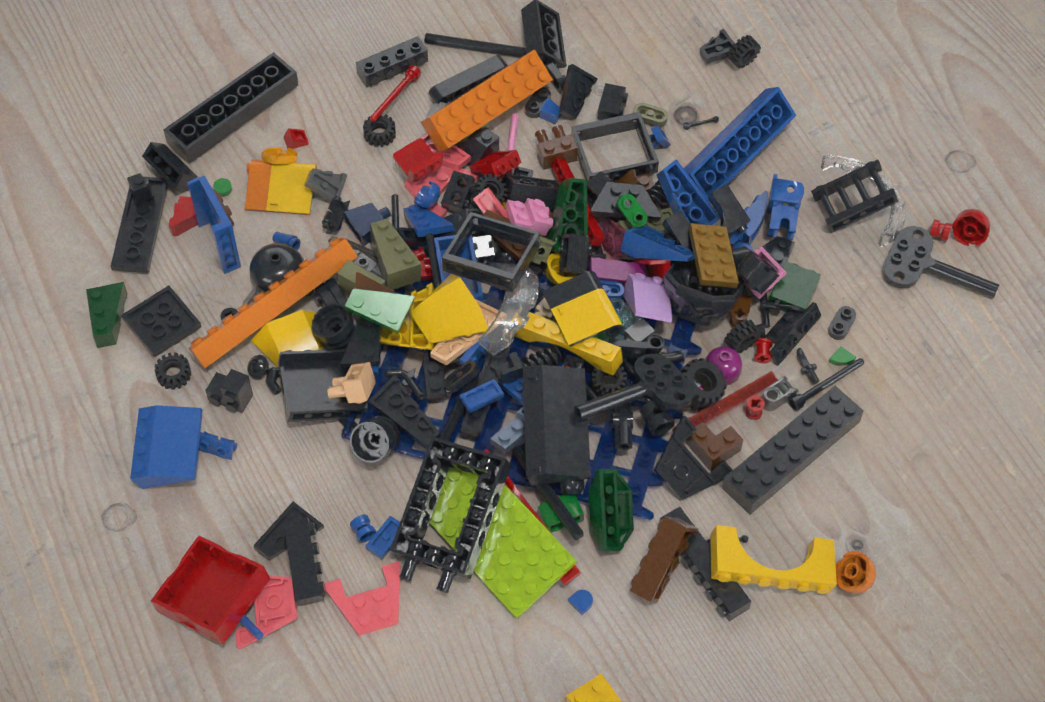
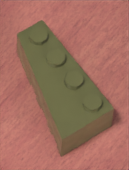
(394, 257)

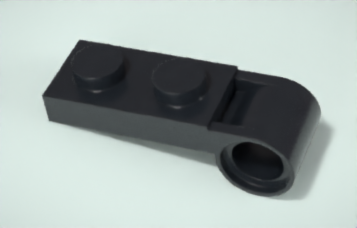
(636, 349)

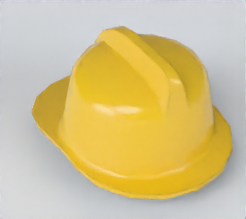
(552, 270)

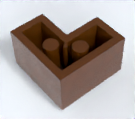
(713, 448)

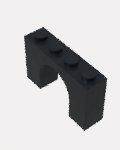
(726, 205)

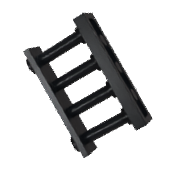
(864, 209)

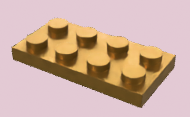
(713, 255)

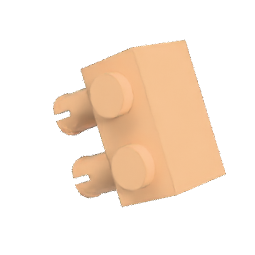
(355, 385)

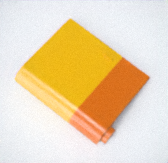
(278, 187)

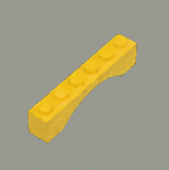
(597, 352)

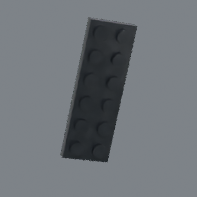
(139, 230)

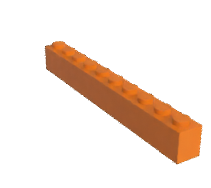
(272, 303)

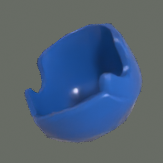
(428, 196)

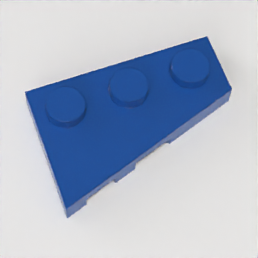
(425, 221)

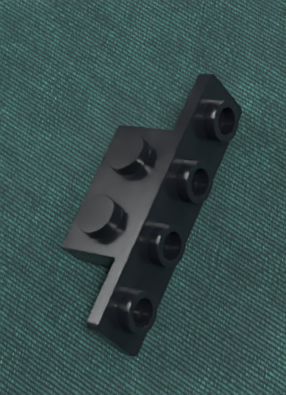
(791, 330)

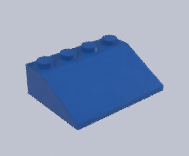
(166, 445)

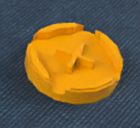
(276, 155)

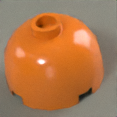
(855, 572)

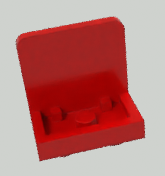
(417, 160)

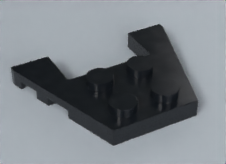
(681, 469)

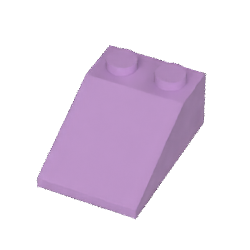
(648, 297)

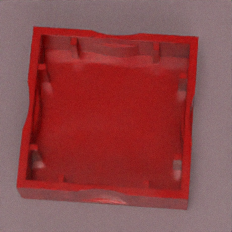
(210, 589)

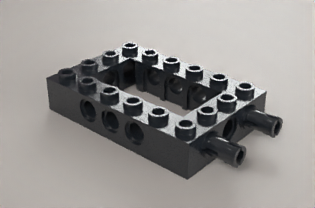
(422, 502)

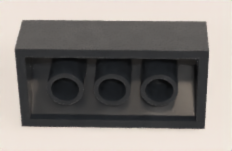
(543, 33)

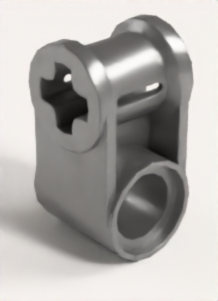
(780, 392)

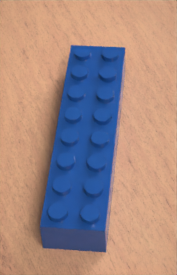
(740, 141)

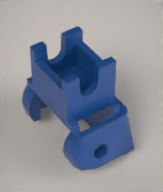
(781, 214)

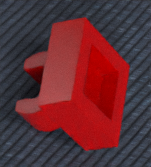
(426, 272)

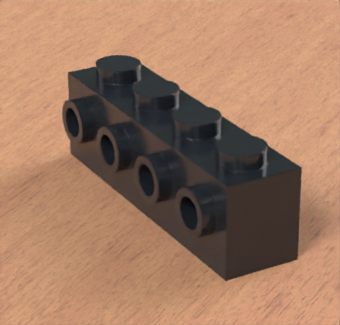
(392, 61)
(304, 561)

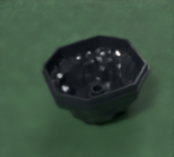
(698, 302)

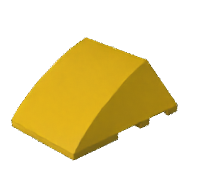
(449, 312)
(287, 333)
(410, 334)

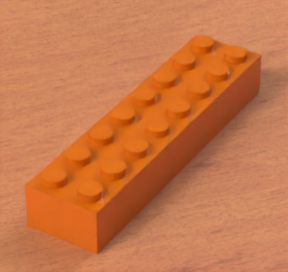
(486, 101)

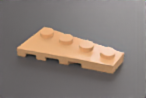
(449, 350)

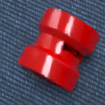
(936, 227)

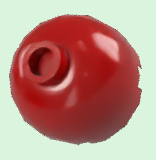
(971, 227)

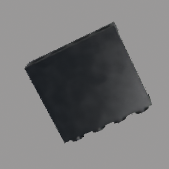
(305, 385)

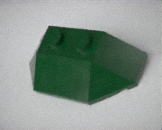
(610, 510)

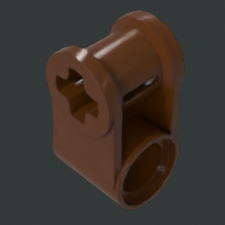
(740, 310)

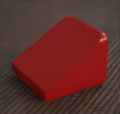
(295, 138)

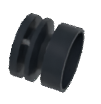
(334, 326)
(365, 442)

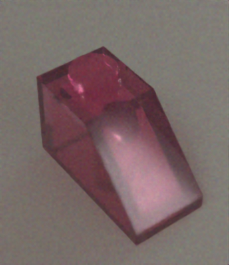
(613, 237)

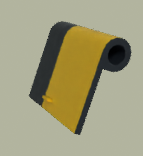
(582, 308)

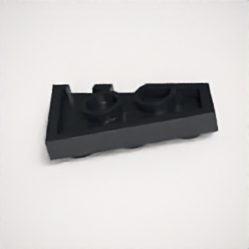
(576, 88)
(274, 539)

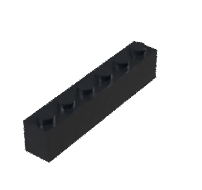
(728, 596)

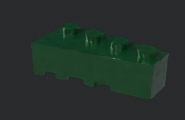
(569, 212)

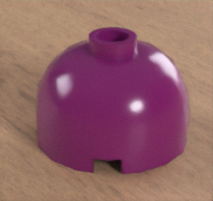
(728, 361)

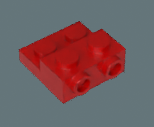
(497, 163)

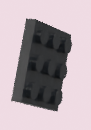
(161, 320)

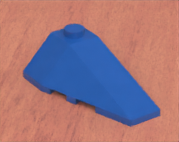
(650, 244)

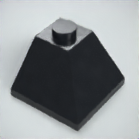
(479, 144)

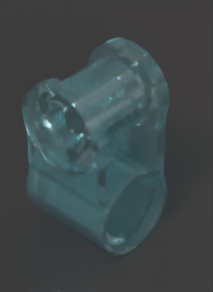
(624, 313)

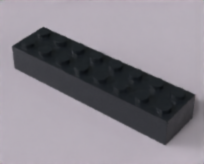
(231, 107)
(792, 449)

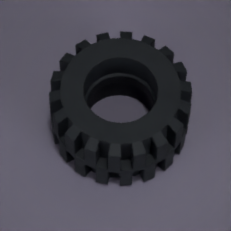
(711, 380)

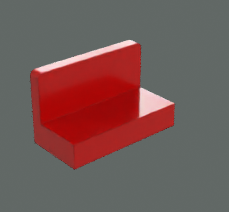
(655, 267)

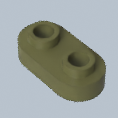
(652, 114)

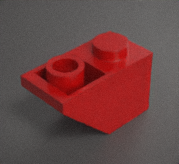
(184, 216)

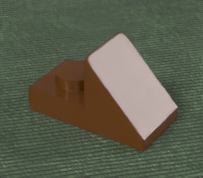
(631, 178)

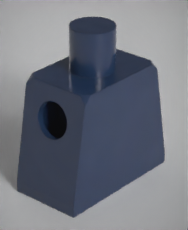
(361, 217)

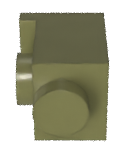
(547, 245)

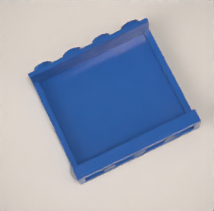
(209, 210)

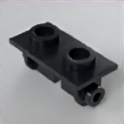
(333, 220)

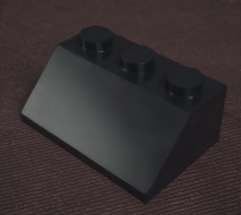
(524, 187)

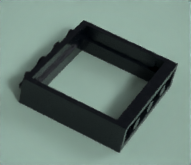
(613, 126)
(483, 273)

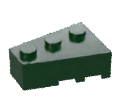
(105, 311)

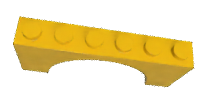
(732, 563)

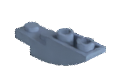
(510, 435)

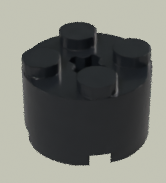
(756, 272)

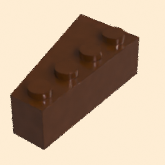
(662, 558)

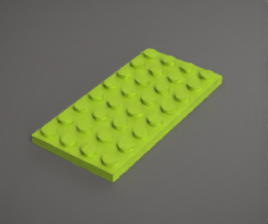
(518, 554)

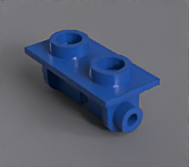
(211, 444)

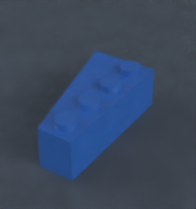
(685, 195)

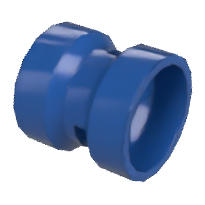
(362, 527)

